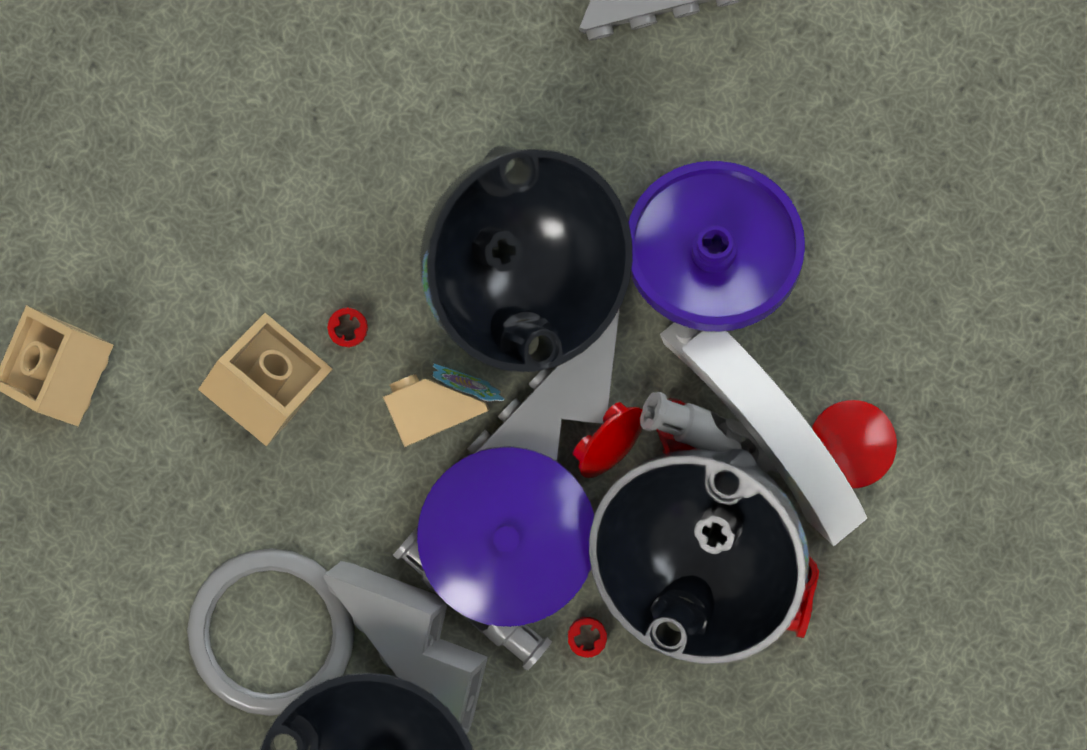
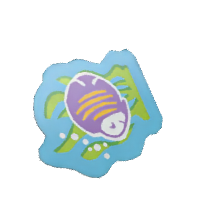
(467, 383)

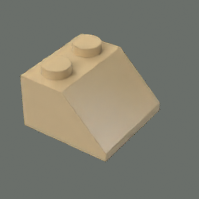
(53, 366)
(264, 379)
(428, 407)

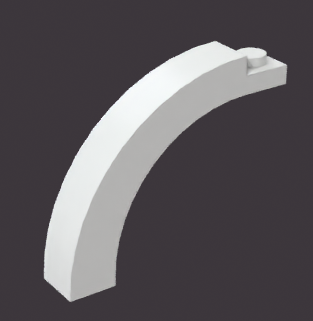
(775, 425)

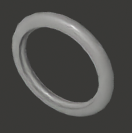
(204, 606)

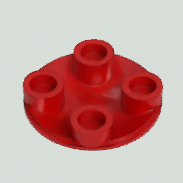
(858, 440)
(610, 441)

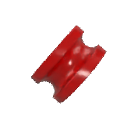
(335, 322)
(575, 630)

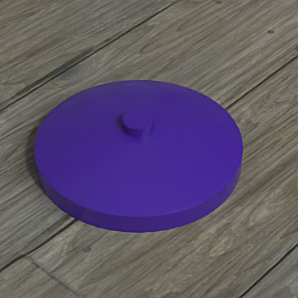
(715, 246)
(506, 536)

